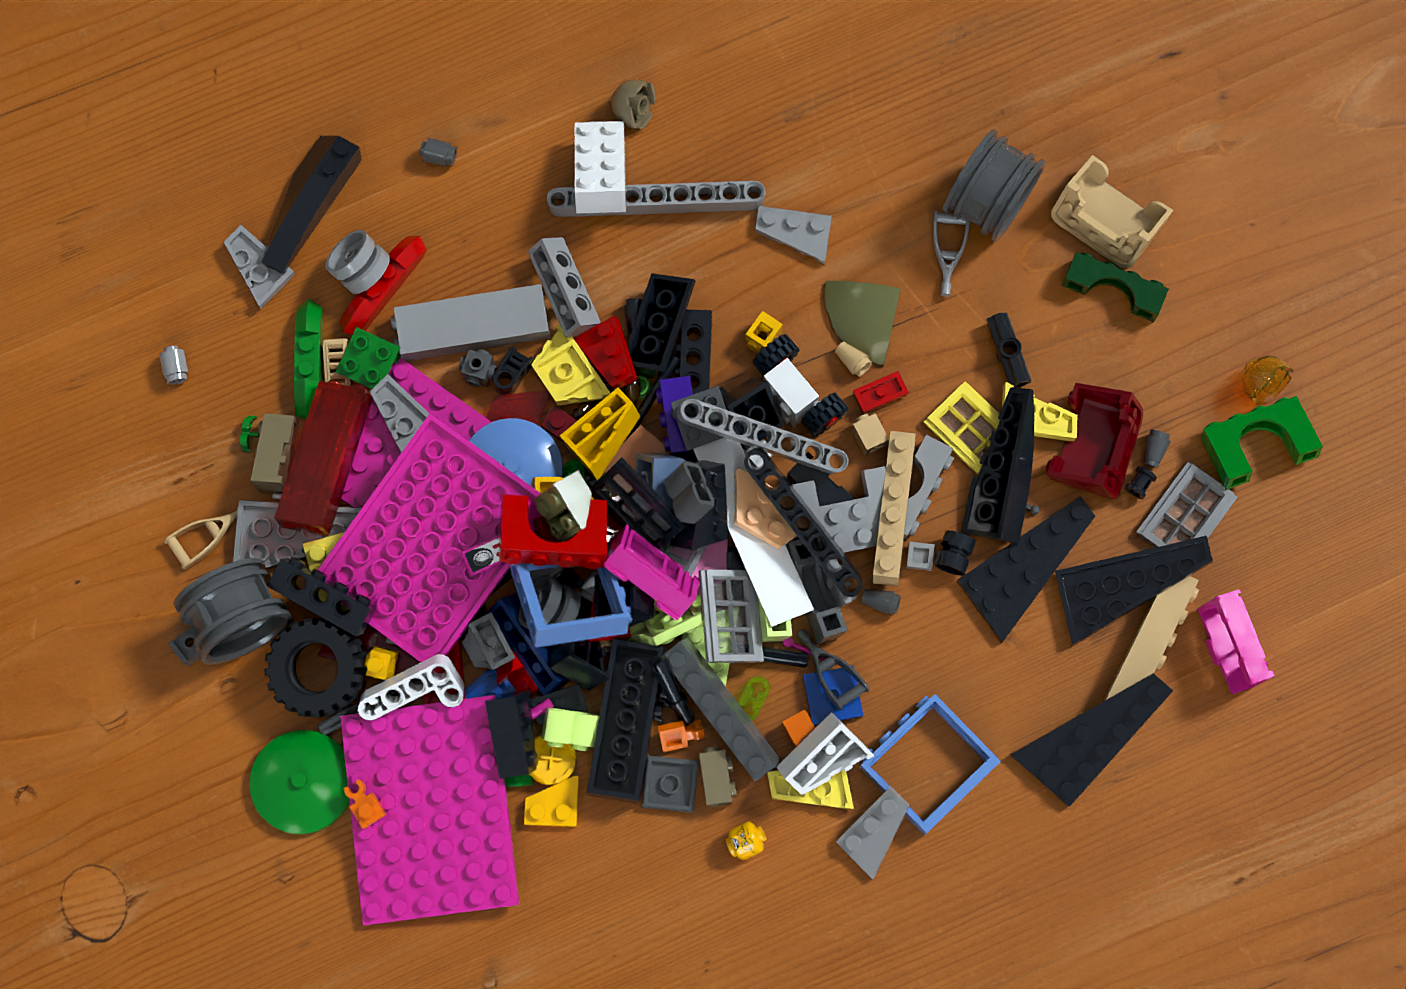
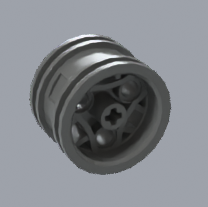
(994, 185)

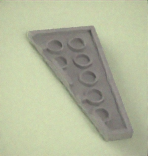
(263, 538)

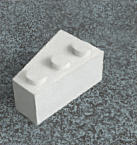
(823, 754)

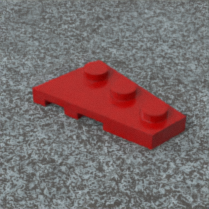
(608, 352)

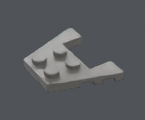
(851, 522)

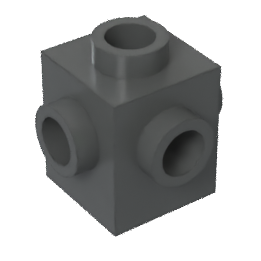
(481, 375)

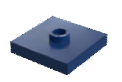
(820, 706)

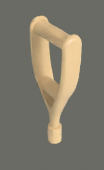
(214, 530)

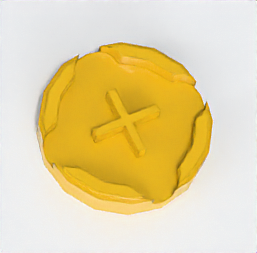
(554, 763)

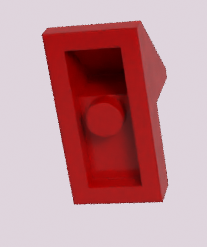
(516, 675)

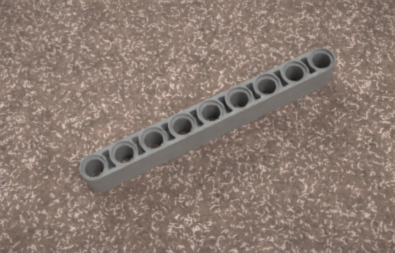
(669, 204)

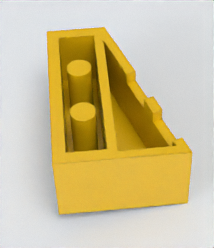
(601, 432)

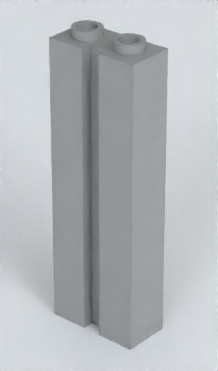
(470, 322)

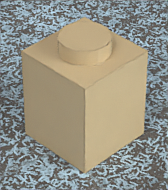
(869, 433)

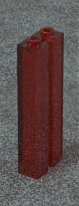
(323, 458)

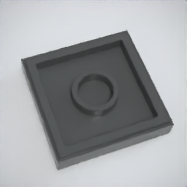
(670, 784)

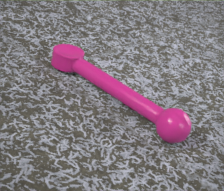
(789, 643)

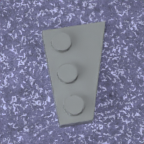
(796, 229)

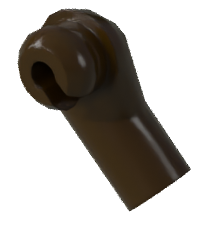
(632, 390)

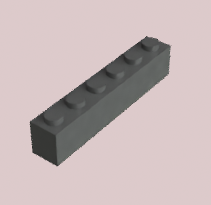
(721, 709)

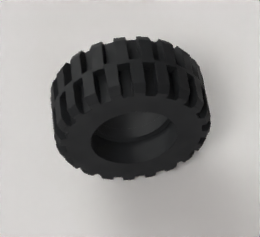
(283, 668)

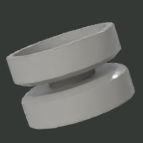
(357, 261)

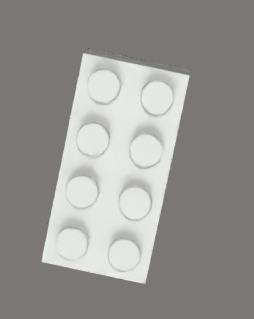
(600, 167)

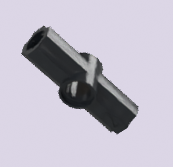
(1004, 336)

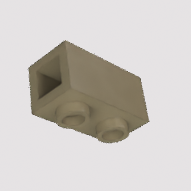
(715, 777)

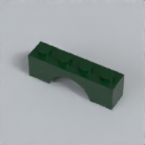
(1144, 295)

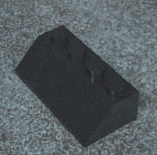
(658, 323)

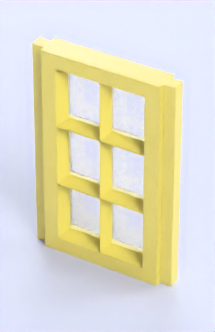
(965, 424)

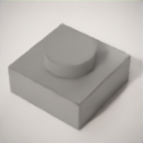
(920, 556)

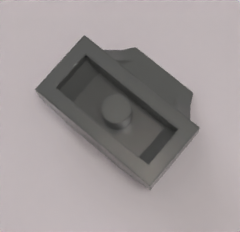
(487, 644)

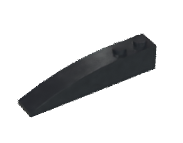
(309, 197)
(1002, 486)

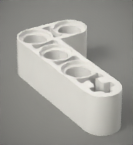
(408, 691)

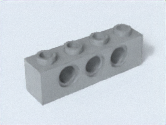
(563, 286)

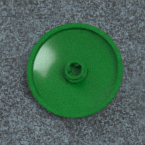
(300, 782)

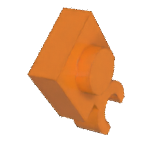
(367, 807)

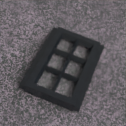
(636, 504)

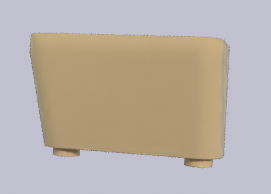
(1107, 217)

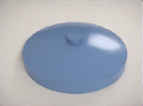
(520, 448)

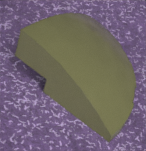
(862, 315)

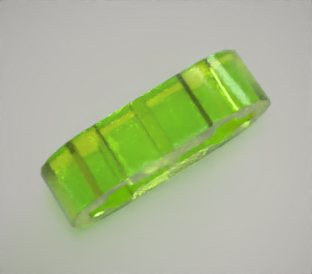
(760, 699)

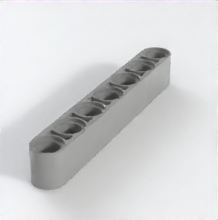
(775, 436)

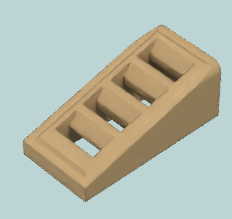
(334, 344)

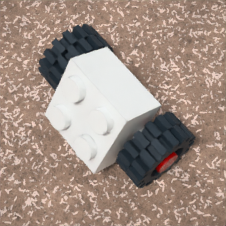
(792, 393)

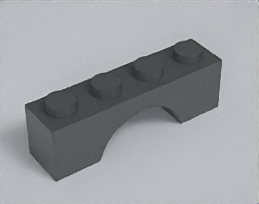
(826, 617)

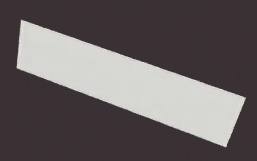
(768, 567)

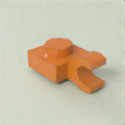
(675, 734)

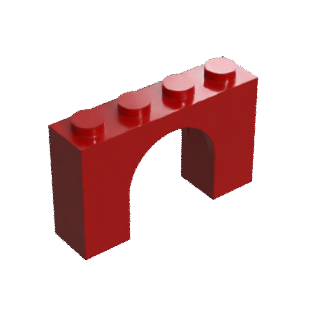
(521, 545)

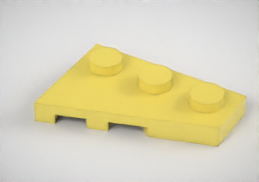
(1050, 419)
(831, 793)

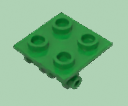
(368, 358)

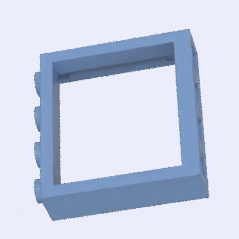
(572, 630)
(961, 729)

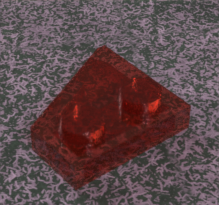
(523, 406)

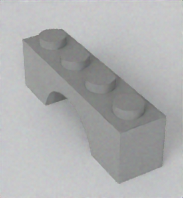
(930, 460)

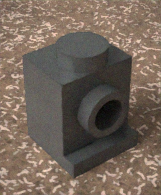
(186, 654)

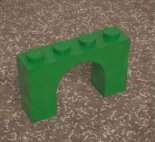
(1283, 418)

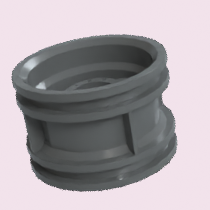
(232, 611)

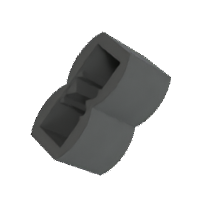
(689, 492)

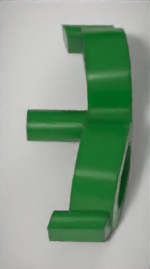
(246, 432)

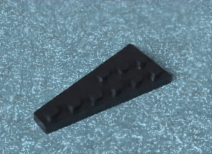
(1015, 575)

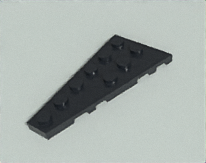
(1112, 587)
(1082, 747)

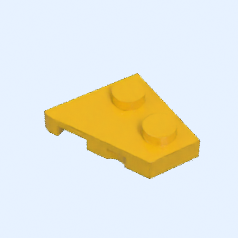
(554, 805)

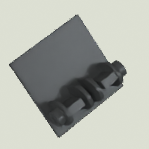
(693, 436)

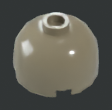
(632, 103)

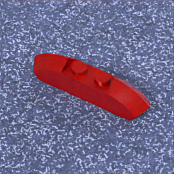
(370, 303)

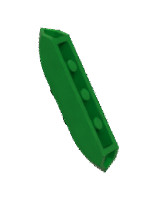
(307, 355)

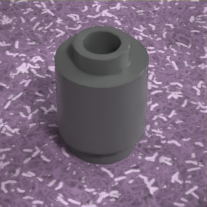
(438, 152)

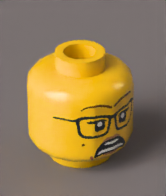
(745, 840)

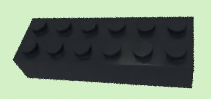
(625, 723)

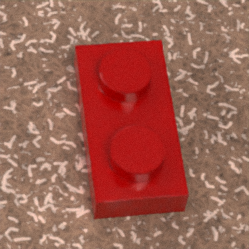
(880, 392)

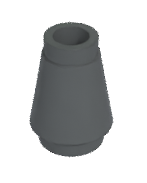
(1155, 447)
(882, 600)

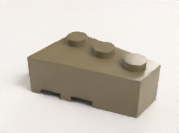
(274, 452)

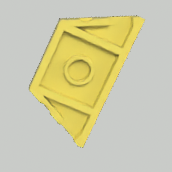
(568, 372)

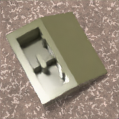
(565, 506)

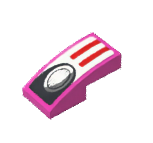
(482, 556)

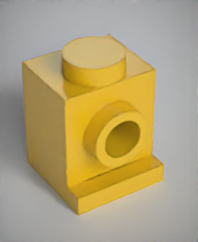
(763, 325)
(381, 662)

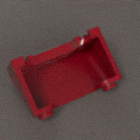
(1104, 442)

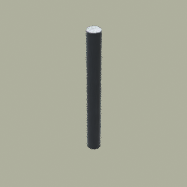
(651, 396)

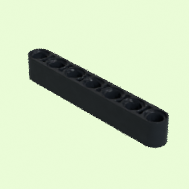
(807, 534)

